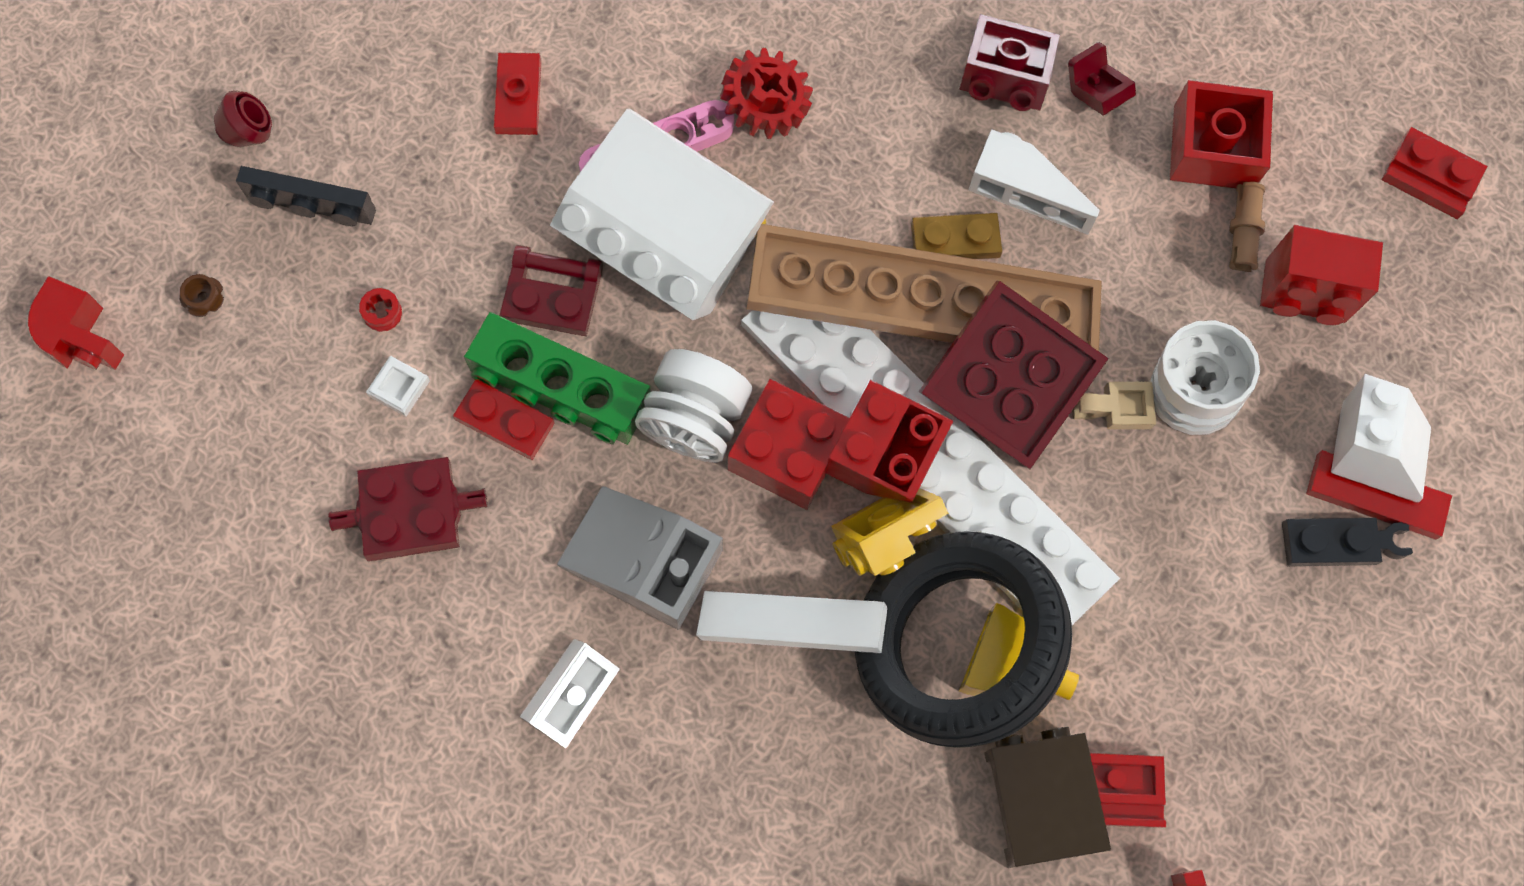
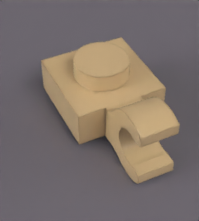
(1123, 404)

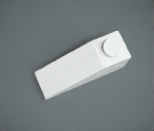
(1026, 180)

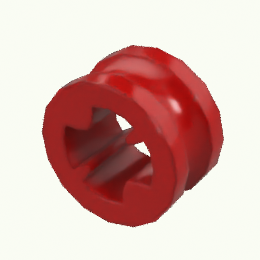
(390, 300)

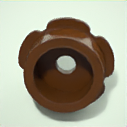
(196, 285)

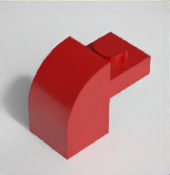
(62, 325)

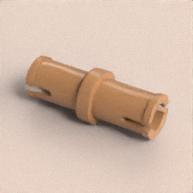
(1247, 227)

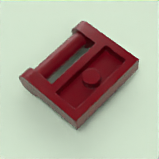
(551, 304)

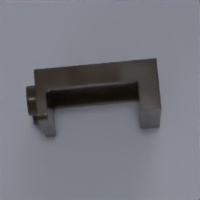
(1048, 798)

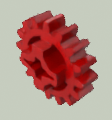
(770, 93)

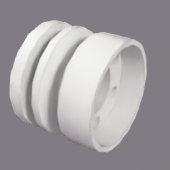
(1216, 359)
(694, 405)

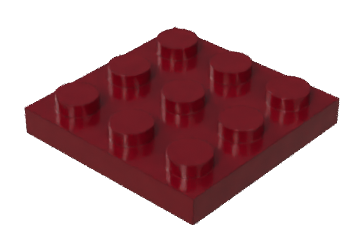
(1013, 374)

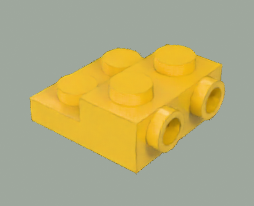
(878, 534)

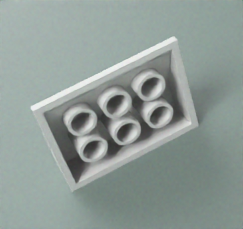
(662, 215)

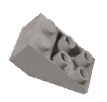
(642, 555)

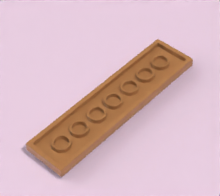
(901, 287)

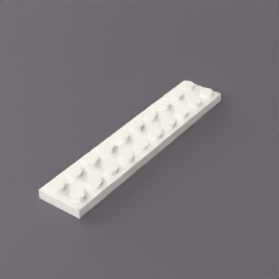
(974, 483)

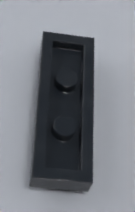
(306, 196)

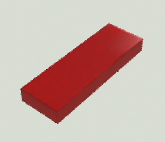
(1424, 518)

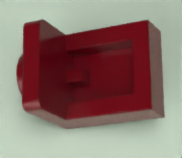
(1098, 82)

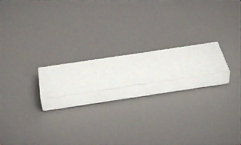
(792, 621)

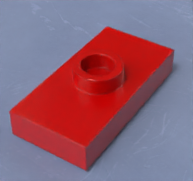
(517, 93)

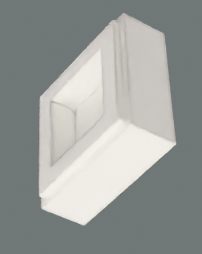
(398, 386)

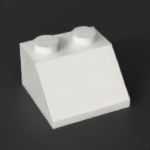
(1383, 439)

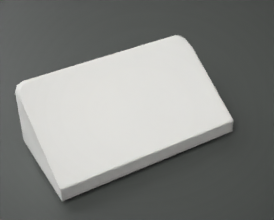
(570, 692)

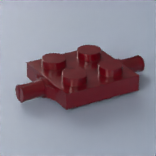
(408, 509)

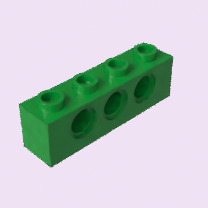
(504, 340)

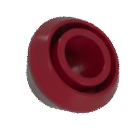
(242, 120)

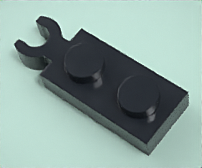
(1340, 542)

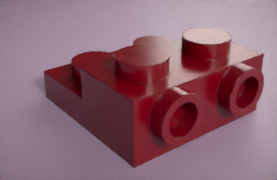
(1009, 63)

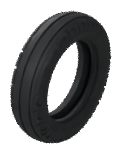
(1025, 687)

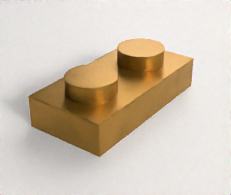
(959, 235)

